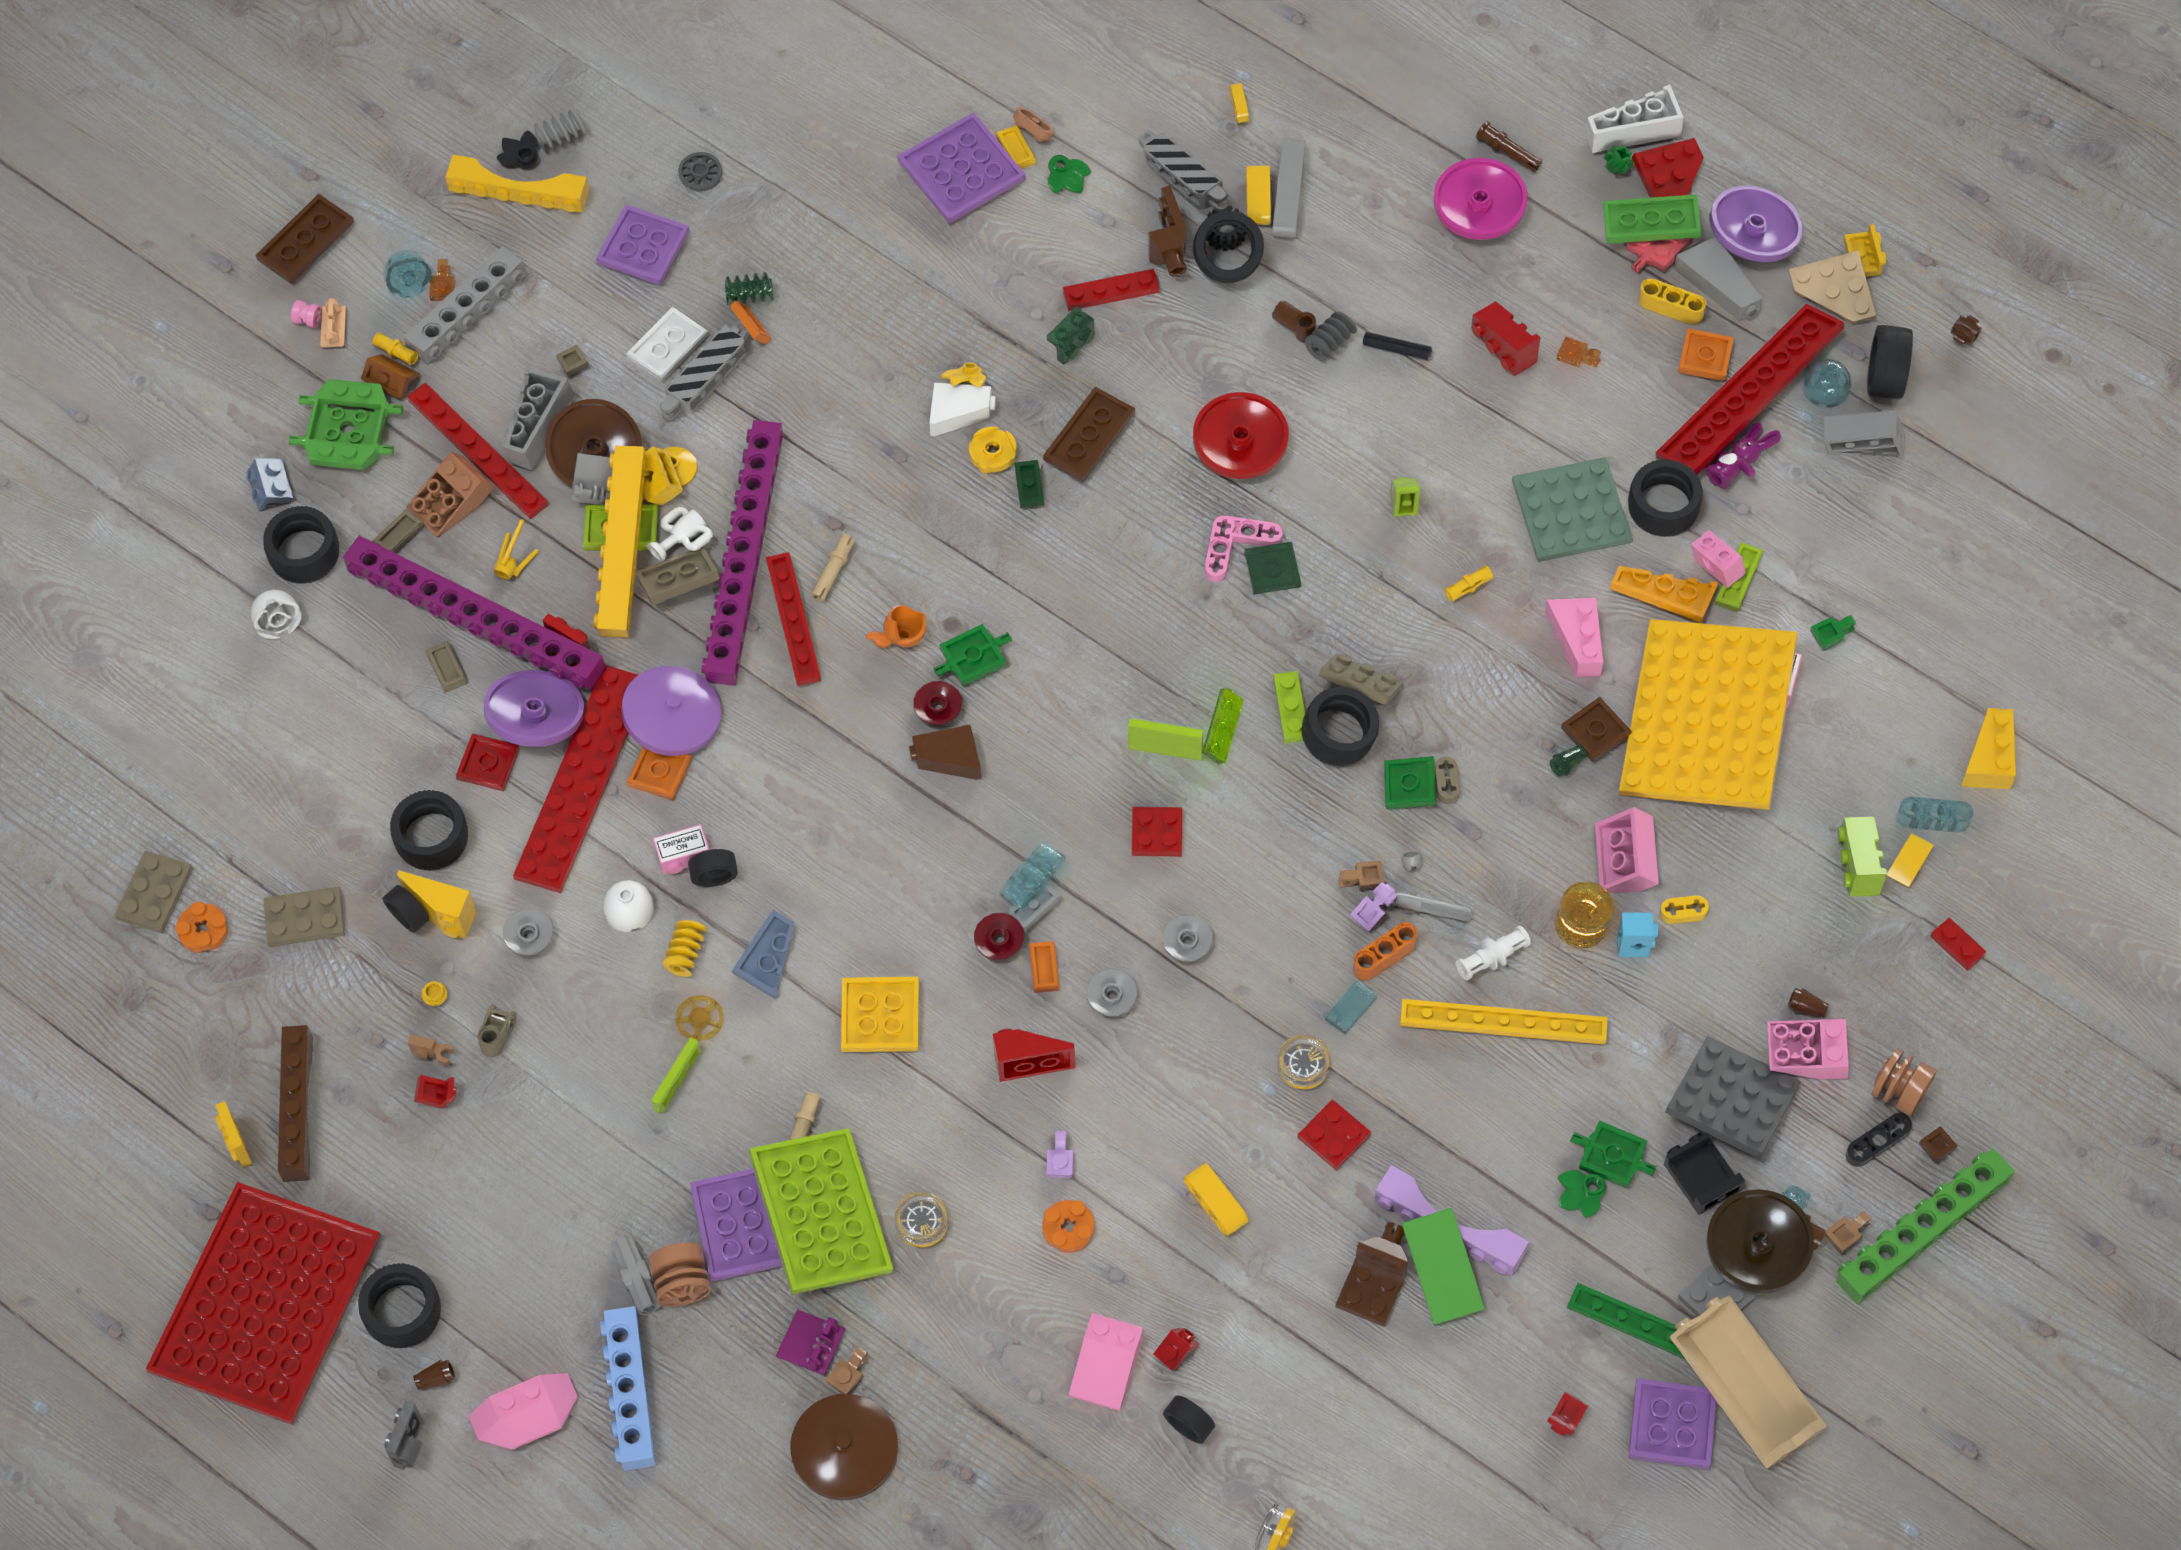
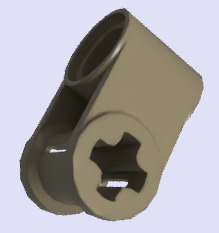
(495, 1026)

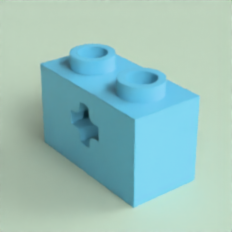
(1636, 934)

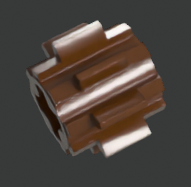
(1966, 330)

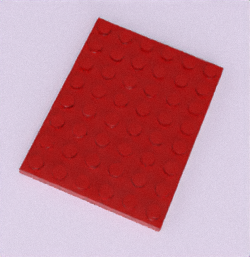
(263, 1303)

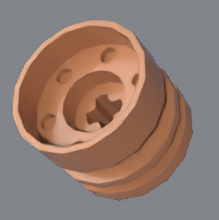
(1903, 1082)
(679, 1274)

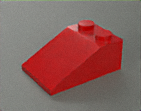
(1029, 1054)

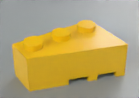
(1994, 752)

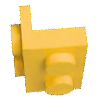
(1869, 249)

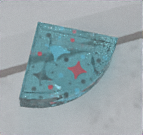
(1798, 1195)

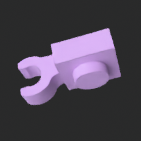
(1059, 1160)

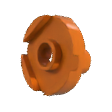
(204, 940)
(1075, 1213)

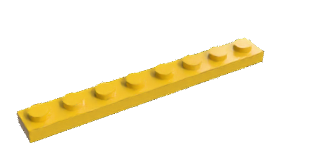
(1503, 1021)

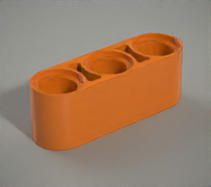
(1390, 941)

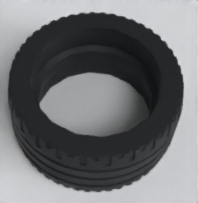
(1231, 218)
(1889, 361)
(1668, 473)
(293, 521)
(1351, 702)
(421, 804)
(387, 1278)

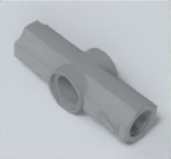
(635, 1275)

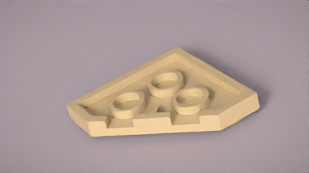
(1836, 286)

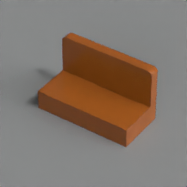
(390, 374)

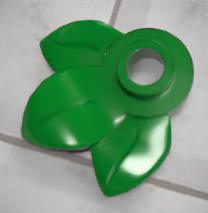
(1069, 176)
(1577, 1192)

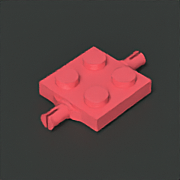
(1657, 252)

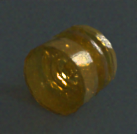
(1588, 903)

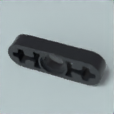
(1882, 1129)

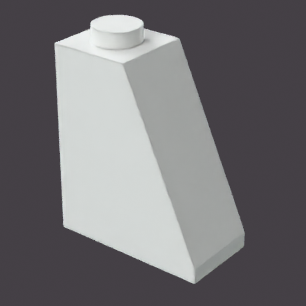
(959, 406)

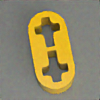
(1239, 103)
(1683, 908)

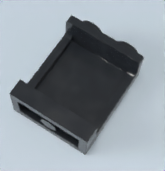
(1702, 1173)

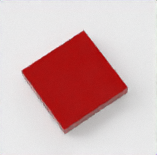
(487, 762)

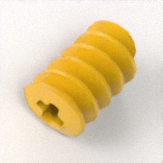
(682, 947)

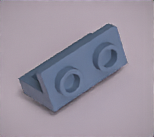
(268, 482)

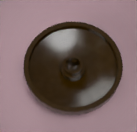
(1760, 1241)

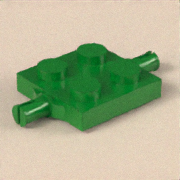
(972, 655)
(1613, 1154)

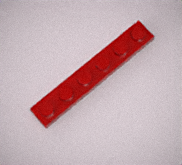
(793, 619)

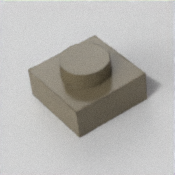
(572, 360)

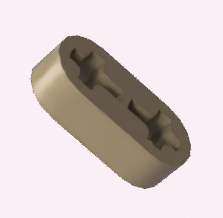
(1442, 780)

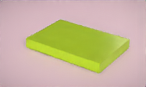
(596, 516)
(1165, 739)

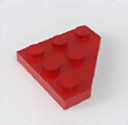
(1669, 168)

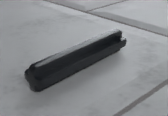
(1397, 345)

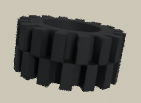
(1226, 239)

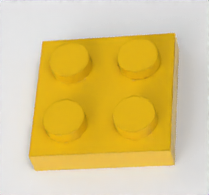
(232, 1135)

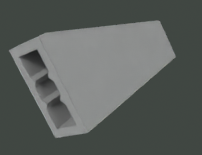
(1719, 277)

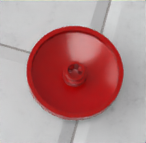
(1240, 435)

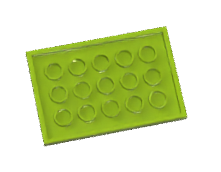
(820, 1211)

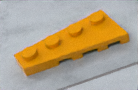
(1676, 595)

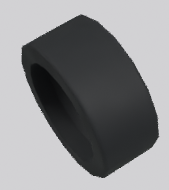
(713, 867)
(405, 908)
(1189, 1419)

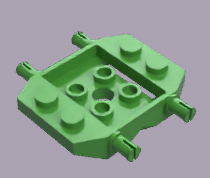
(324, 437)

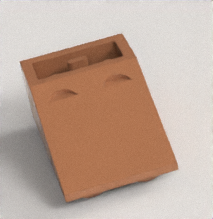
(450, 494)

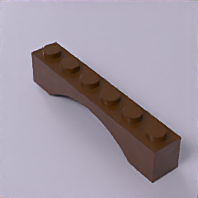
(293, 1118)

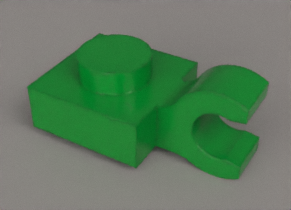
(1831, 632)

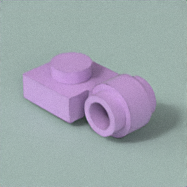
(1369, 911)

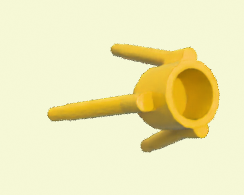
(506, 564)

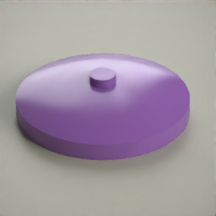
(1755, 223)
(533, 708)
(671, 710)

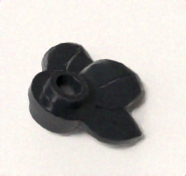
(515, 151)

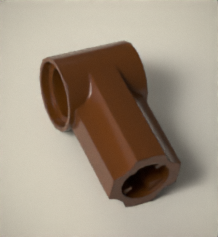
(1295, 320)

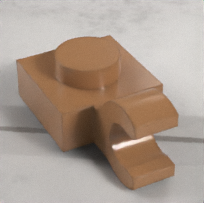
(1366, 874)
(425, 1047)
(1846, 1233)
(846, 1375)

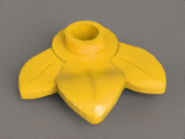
(967, 373)

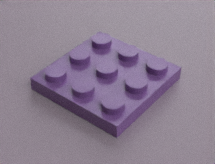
(643, 244)
(1672, 1424)

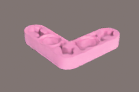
(1234, 534)

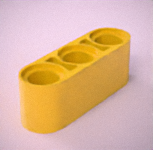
(1258, 194)
(1679, 310)
(1215, 1199)

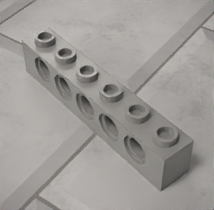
(467, 293)

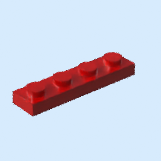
(1111, 289)

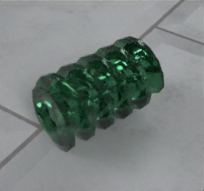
(749, 288)

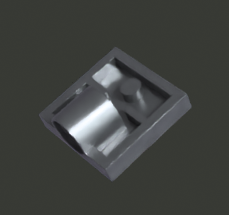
(402, 1442)

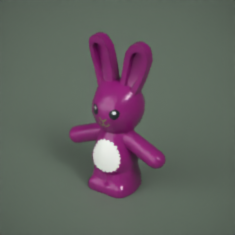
(1743, 454)

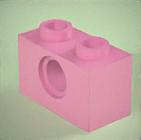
(1718, 558)

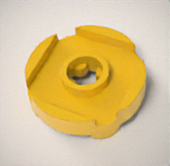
(996, 461)

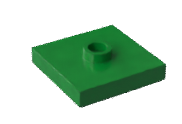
(1410, 782)

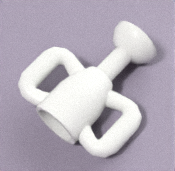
(682, 532)

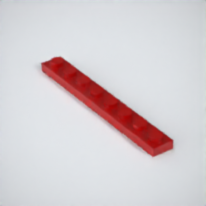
(477, 450)

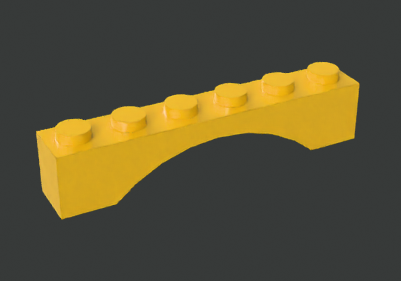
(561, 192)

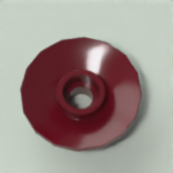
(935, 694)
(997, 926)

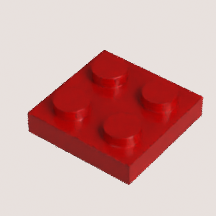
(1157, 831)
(1334, 1134)

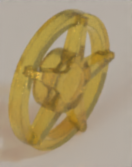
(699, 1017)

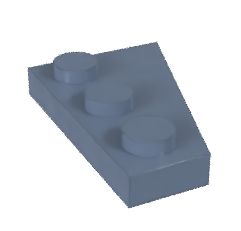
(766, 954)

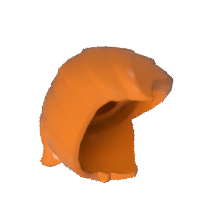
(902, 627)

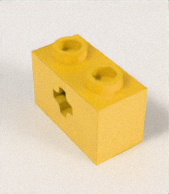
(661, 479)

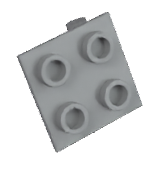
(591, 479)

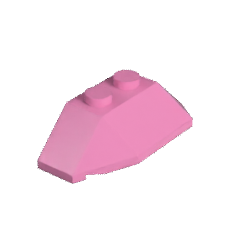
(525, 1411)

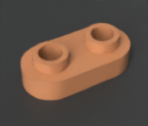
(1034, 124)

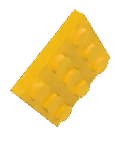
(880, 1014)

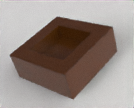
(1938, 1144)

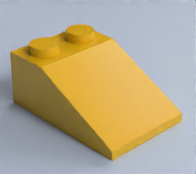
(446, 905)

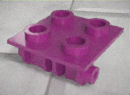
(811, 1342)

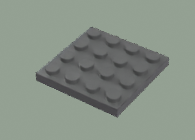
(1733, 1097)

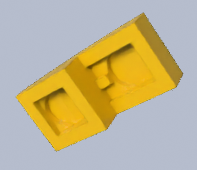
(1910, 860)

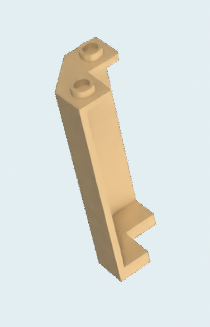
(1747, 1381)

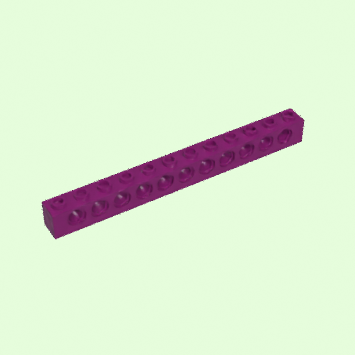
(548, 642)
(726, 669)

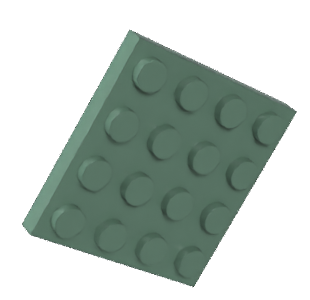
(1571, 509)

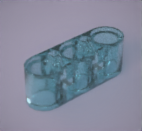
(1944, 808)
(1032, 875)

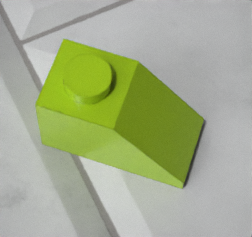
(1405, 496)

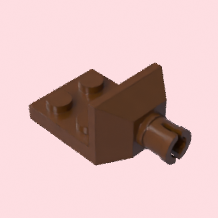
(1169, 243)
(1375, 1277)

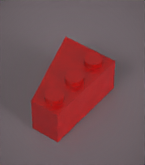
(1506, 338)

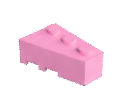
(1578, 631)

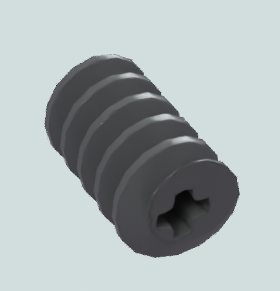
(1330, 334)

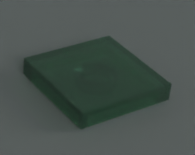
(1272, 568)

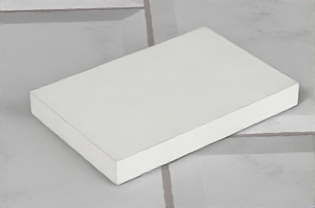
(667, 344)

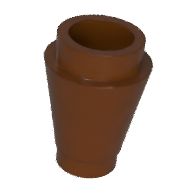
(1807, 1003)
(435, 1375)

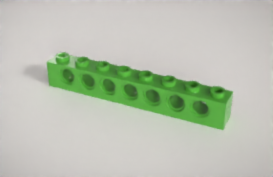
(1860, 1285)

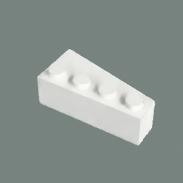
(1637, 122)

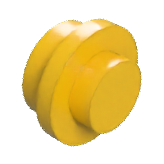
(434, 993)

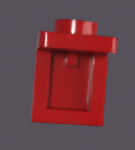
(435, 1091)
(1176, 1347)
(1567, 1414)

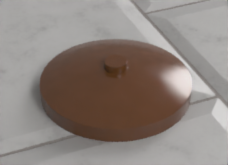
(590, 429)
(844, 1447)

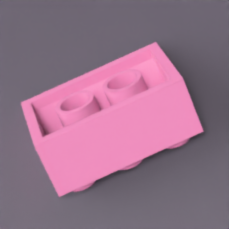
(1626, 852)

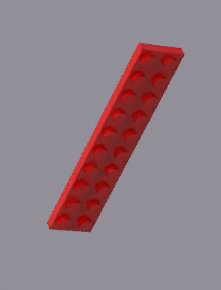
(1751, 389)
(577, 786)

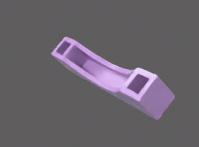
(1497, 1247)

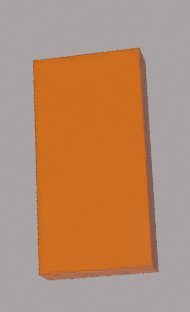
(750, 322)
(1044, 967)

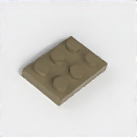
(677, 575)
(1362, 677)
(153, 892)
(304, 916)

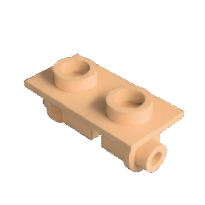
(333, 324)

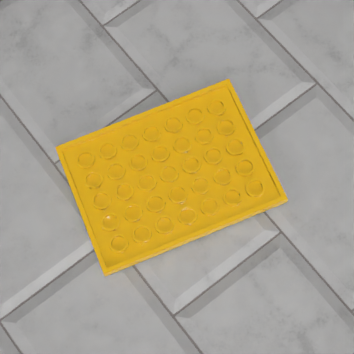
(1709, 714)

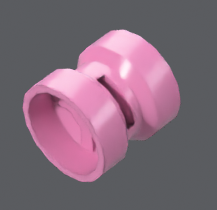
(306, 313)

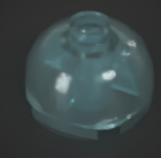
(406, 273)
(1827, 383)

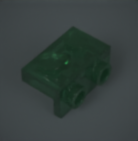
(1072, 334)

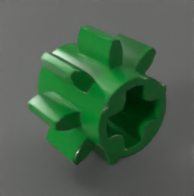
(1618, 159)

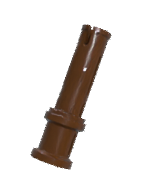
(1500, 141)

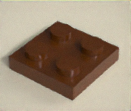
(1596, 729)

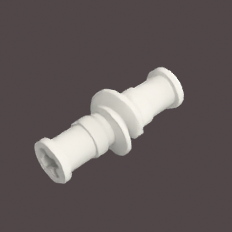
(1493, 952)

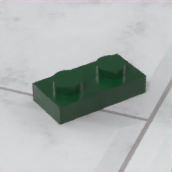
(1029, 484)

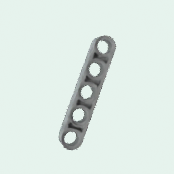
(1289, 188)

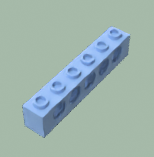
(642, 1452)

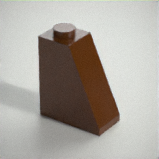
(947, 752)

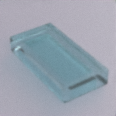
(1351, 1007)

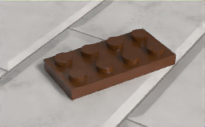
(304, 238)
(1089, 434)

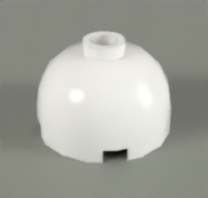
(275, 613)
(628, 906)

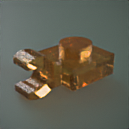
(442, 284)
(1575, 352)

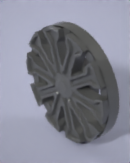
(700, 171)

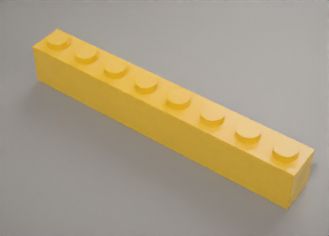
(621, 541)

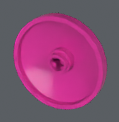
(1480, 198)

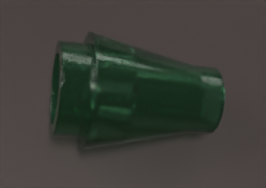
(1567, 760)

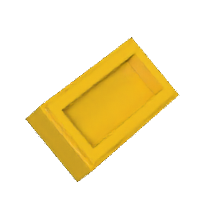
(1016, 146)

